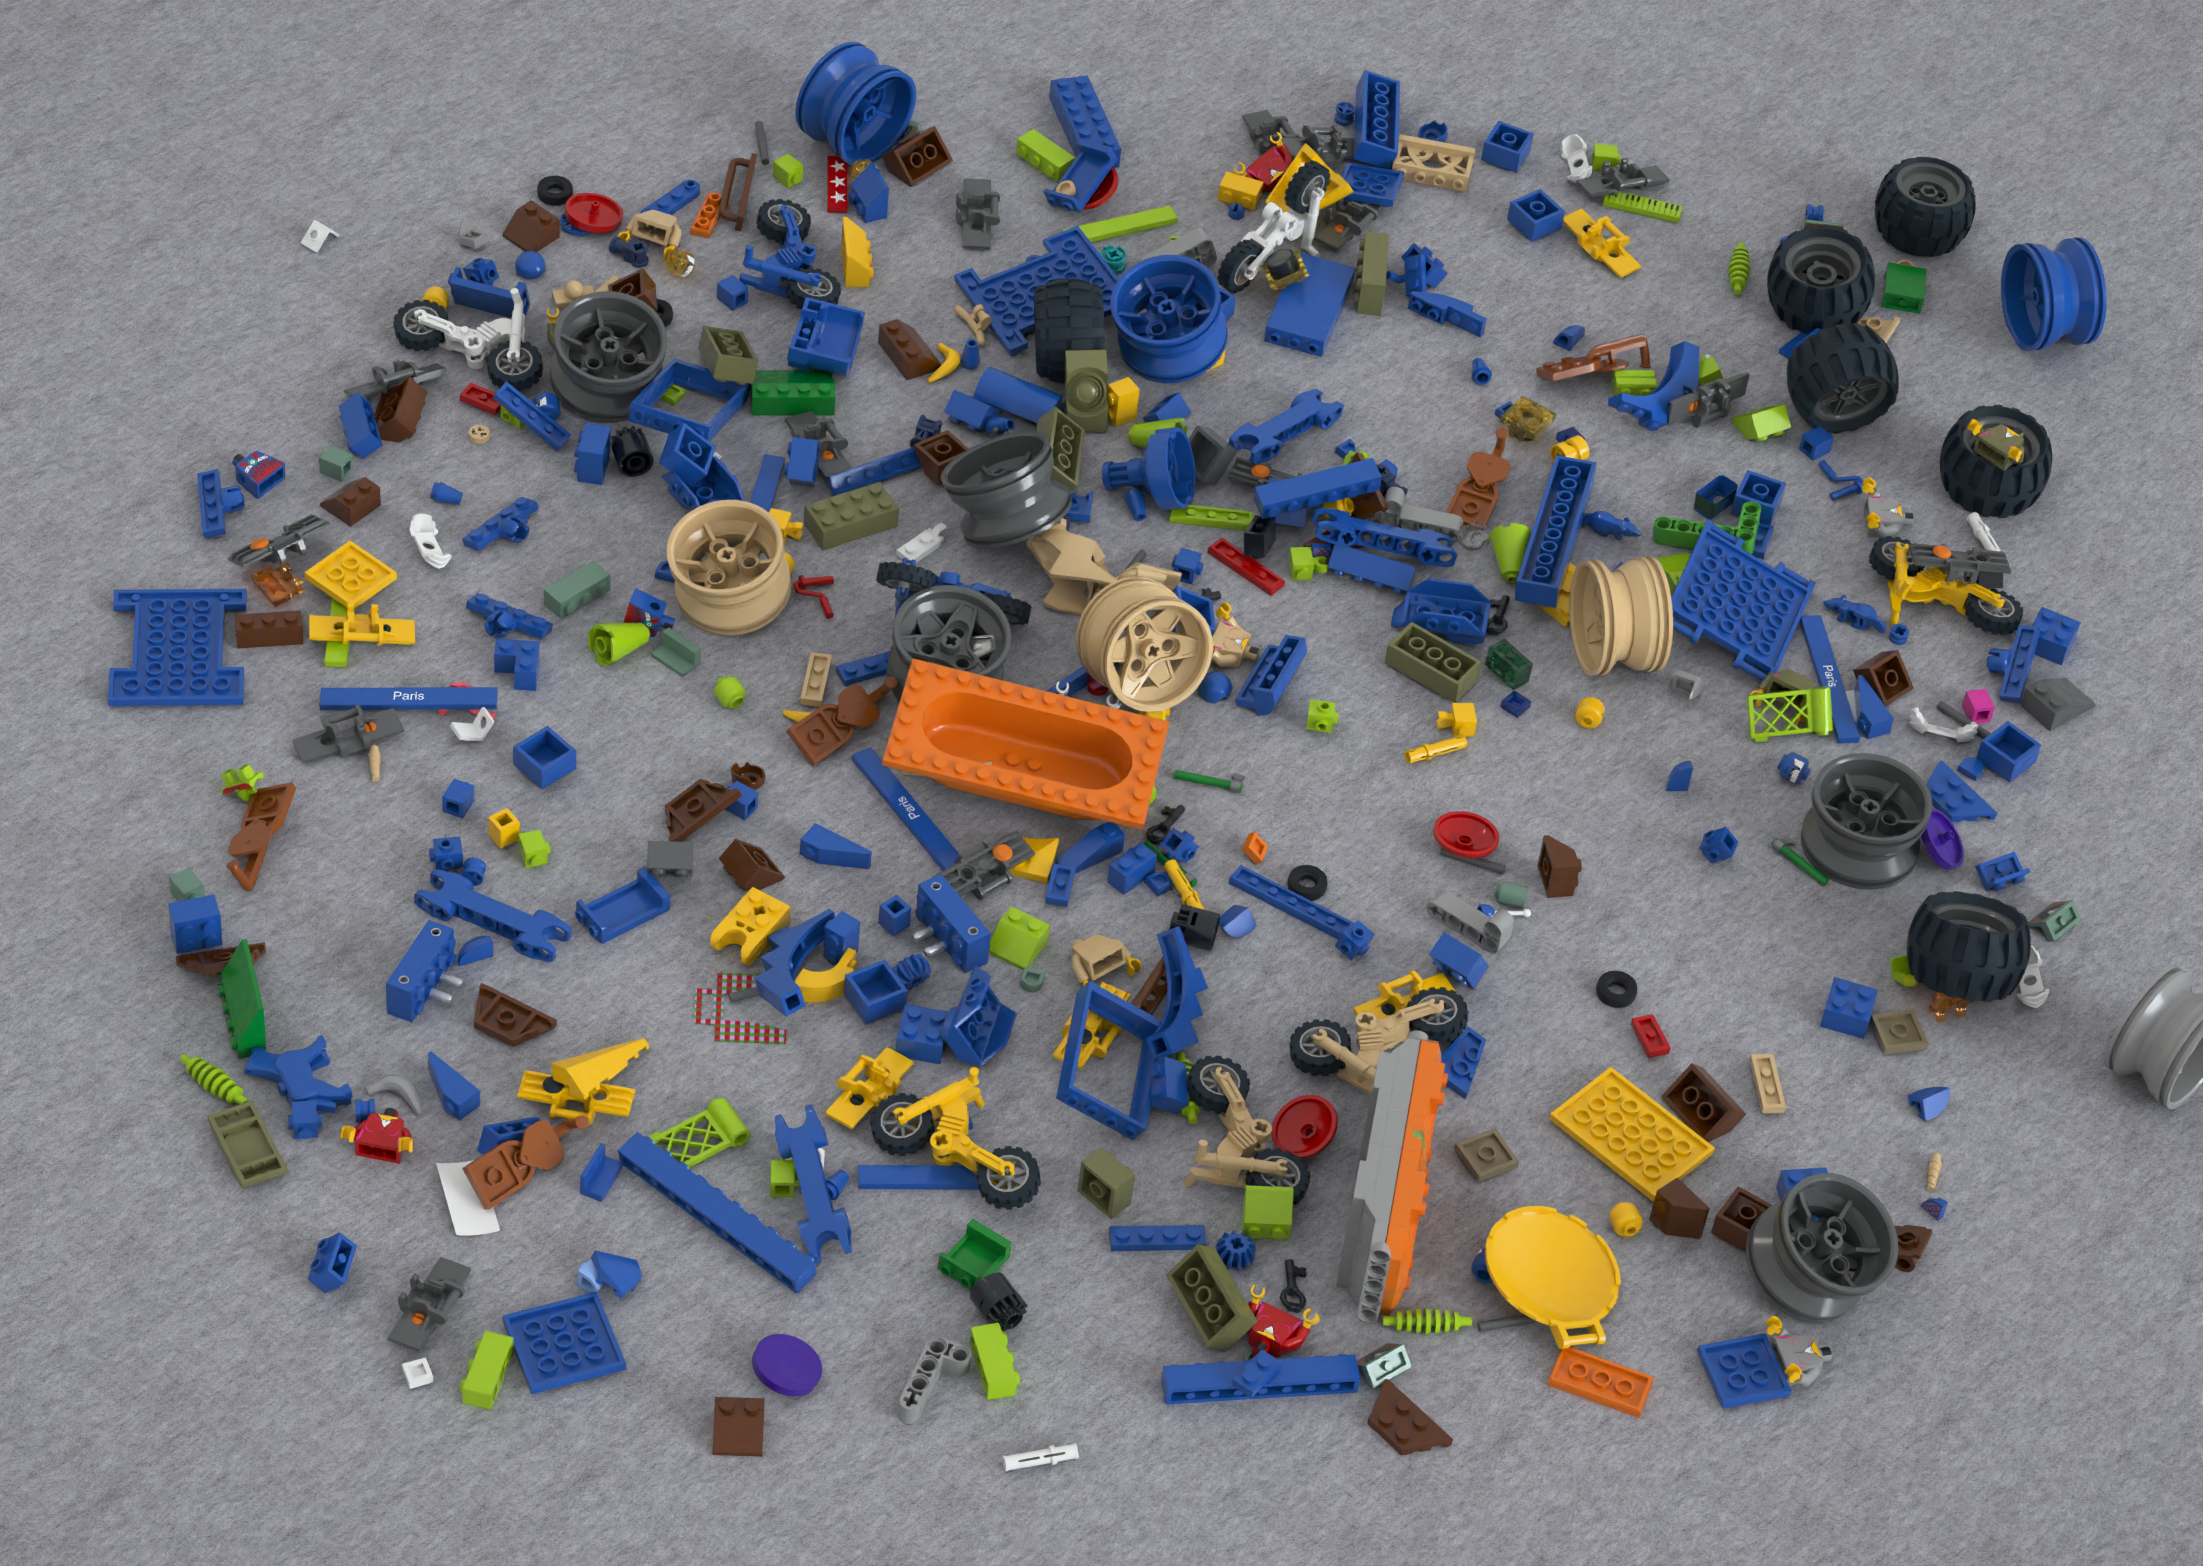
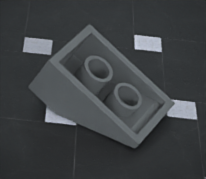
(2055, 702)

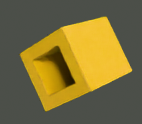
(503, 828)

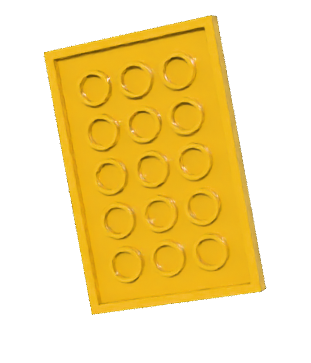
(1631, 1133)

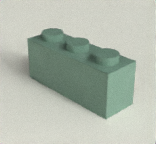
(577, 589)

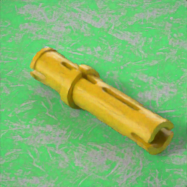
(1427, 751)
(1188, 895)

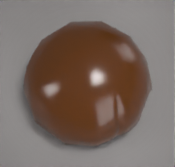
(749, 775)

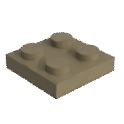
(1898, 1031)
(1486, 1155)

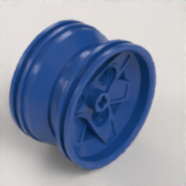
(855, 103)
(2053, 294)
(1178, 337)

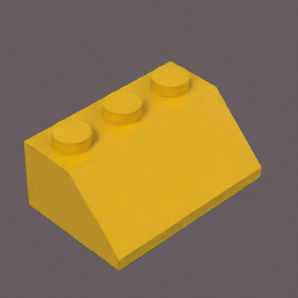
(855, 255)

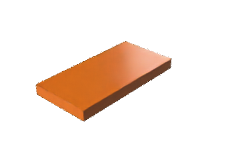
(1601, 1381)

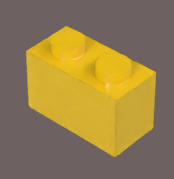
(1240, 190)
(1122, 401)

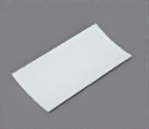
(464, 1205)

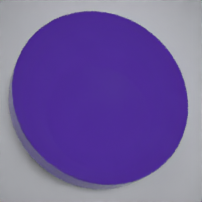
(1943, 841)
(786, 1365)

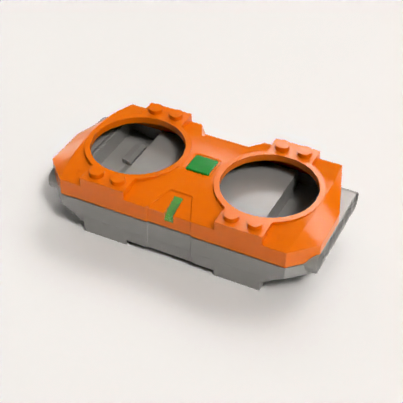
(1392, 1175)

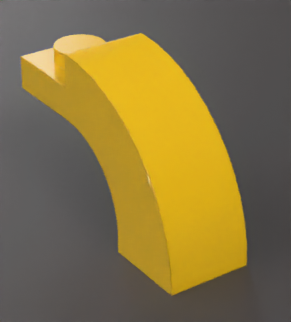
(827, 984)

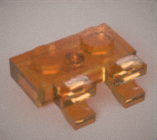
(273, 584)
(1941, 1003)

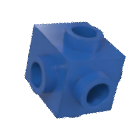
(481, 271)
(1718, 844)
(1179, 845)
(447, 853)
(1353, 944)

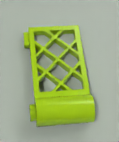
(1817, 715)
(725, 1126)

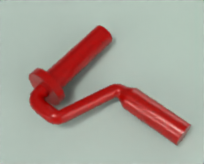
(803, 582)

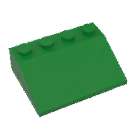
(792, 392)
(242, 1002)

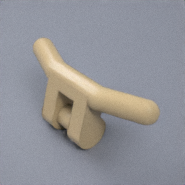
(979, 314)

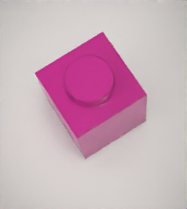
(1978, 706)

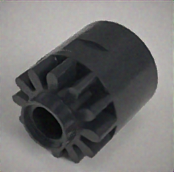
(632, 452)
(1197, 926)
(998, 1301)

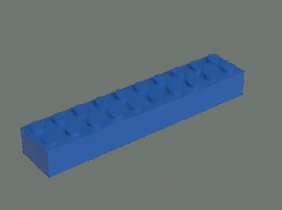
(1555, 531)

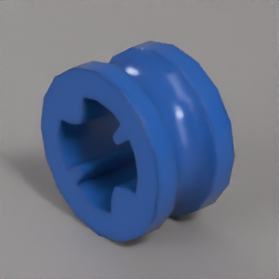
(1903, 633)

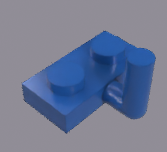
(1414, 274)

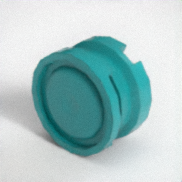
(1115, 258)

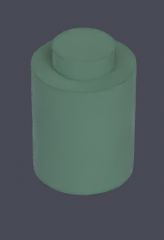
(1511, 894)

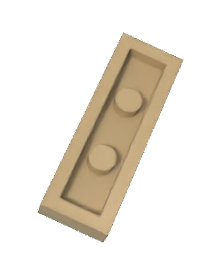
(816, 679)
(1767, 1083)

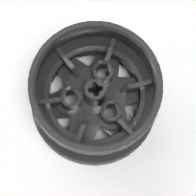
(609, 367)
(1006, 489)
(949, 629)
(1866, 821)
(1808, 1268)

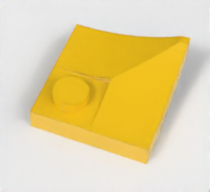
(1040, 865)

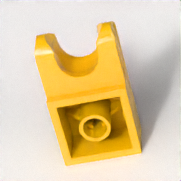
(750, 924)

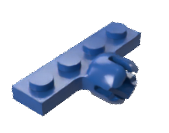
(216, 502)
(507, 524)
(504, 618)
(2015, 663)

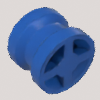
(1344, 113)
(1814, 213)
(474, 870)
(364, 1109)

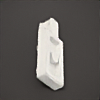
(923, 544)

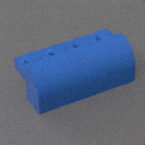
(1016, 395)
(1272, 675)

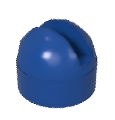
(1236, 215)

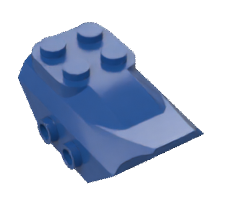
(715, 486)
(1447, 609)
(979, 1023)

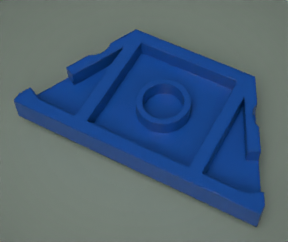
(1956, 797)

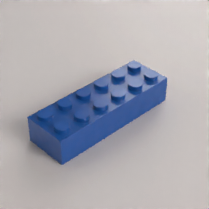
(1082, 114)
(1376, 120)

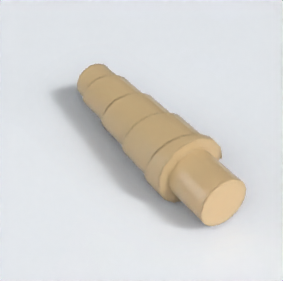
(374, 762)
(1933, 1171)

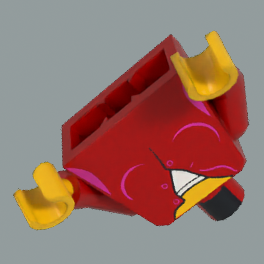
(1270, 166)
(380, 1137)
(1277, 1329)

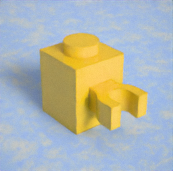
(787, 528)
(1460, 719)

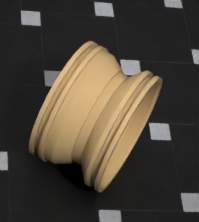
(738, 587)
(1621, 616)
(1160, 672)

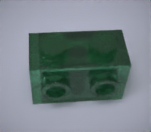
(1508, 664)

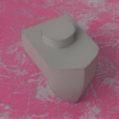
(471, 237)
(1687, 684)

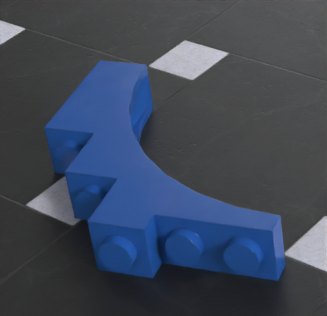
(1679, 380)
(782, 963)
(1182, 1004)

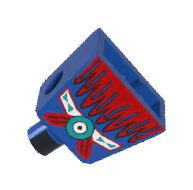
(258, 472)
(649, 611)

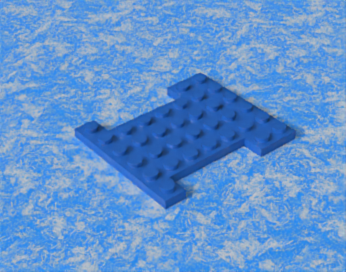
(1010, 294)
(177, 649)

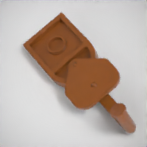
(1592, 362)
(1479, 494)
(823, 734)
(261, 820)
(499, 1170)

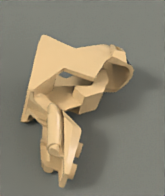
(1079, 564)

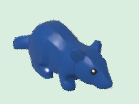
(1605, 523)
(1859, 614)

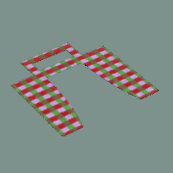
(735, 1030)

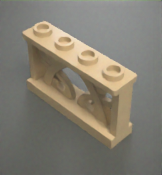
(1449, 155)

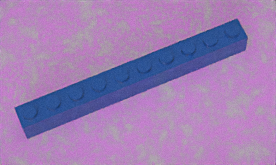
(717, 1212)

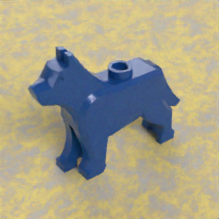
(294, 1075)

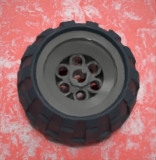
(1925, 206)
(1066, 318)

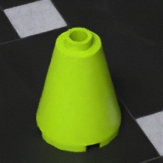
(1140, 433)
(1509, 548)
(616, 640)

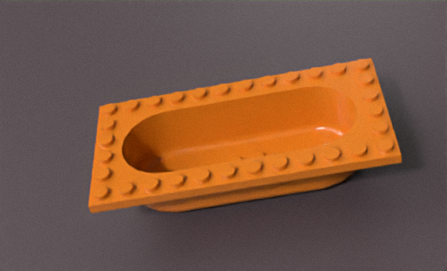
(1041, 744)

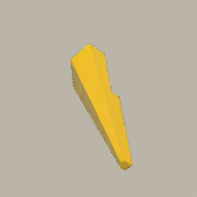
(590, 1069)

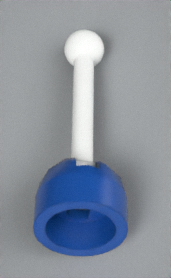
(1489, 911)

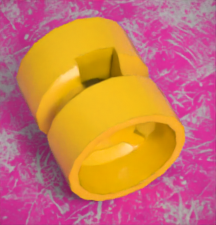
(1573, 448)

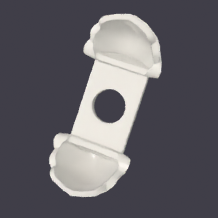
(1574, 150)
(423, 531)
(1962, 734)
(2034, 994)

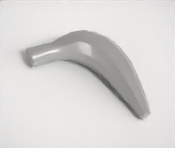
(401, 1086)

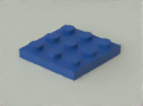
(1373, 184)
(1743, 1370)

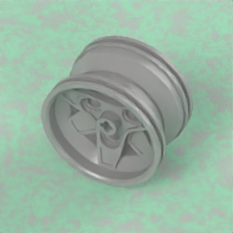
(2162, 1038)

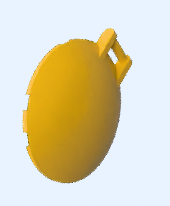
(1554, 1271)

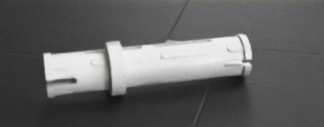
(1981, 532)
(1069, 1452)

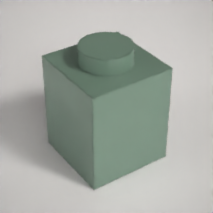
(336, 463)
(186, 885)

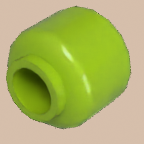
(729, 692)

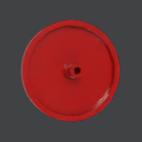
(593, 213)

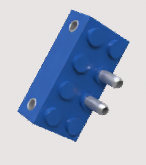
(951, 924)
(421, 971)

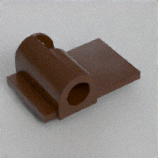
(1911, 1245)

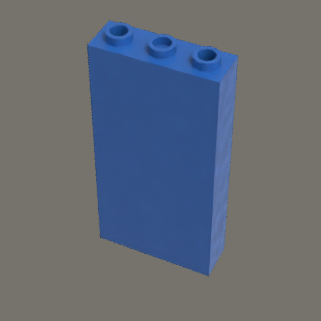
(1310, 307)

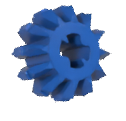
(913, 970)
(1236, 1250)

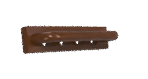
(728, 186)
(1152, 988)

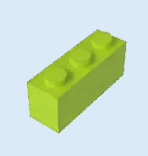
(1044, 154)
(994, 1361)
(487, 1370)

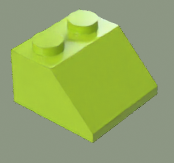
(1763, 422)
(1019, 938)
(1267, 1212)

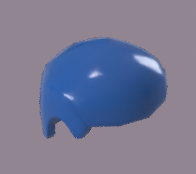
(1434, 131)
(530, 265)
(1215, 687)

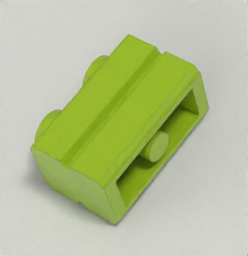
(1633, 382)

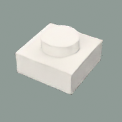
(417, 1373)

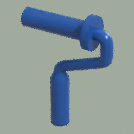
(1856, 487)

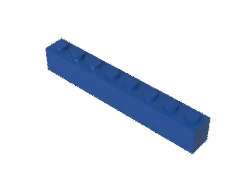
(1295, 1378)

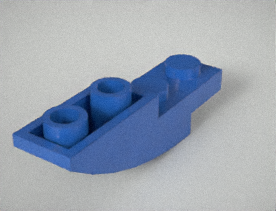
(1445, 308)

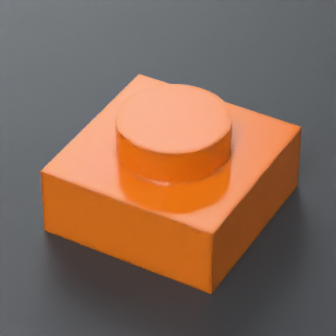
(1255, 847)

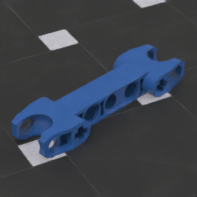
(1304, 413)
(1421, 543)
(526, 931)
(823, 1220)

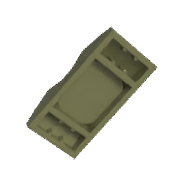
(1087, 388)
(246, 1144)

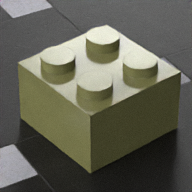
(1106, 1182)

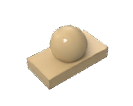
(571, 291)

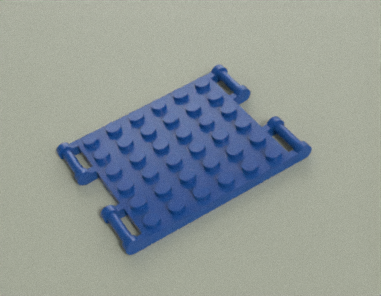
(1739, 601)

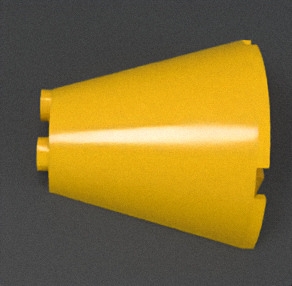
(1336, 190)

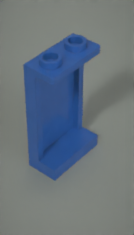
(1086, 174)
(485, 296)
(624, 907)

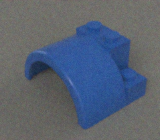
(834, 344)

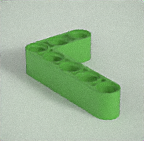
(1686, 532)

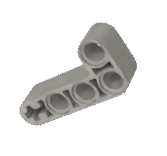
(1193, 245)
(1417, 518)
(1471, 923)
(937, 1357)

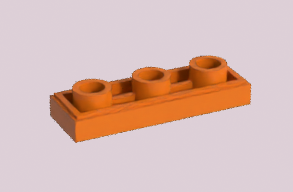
(707, 216)

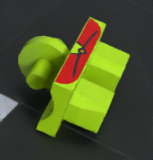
(243, 784)

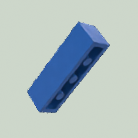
(1372, 567)

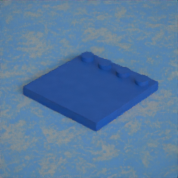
(564, 1342)

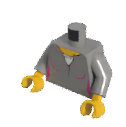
(1882, 514)
(1797, 1353)

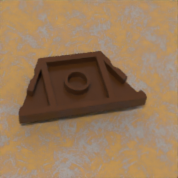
(1369, 503)
(697, 807)
(214, 961)
(509, 1018)
(1404, 1423)

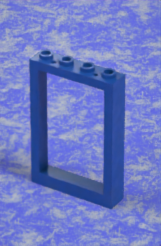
(693, 377)
(1132, 1020)

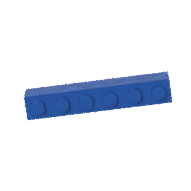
(1317, 488)

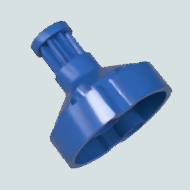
(1164, 470)

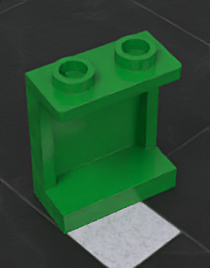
(1904, 287)
(975, 1255)

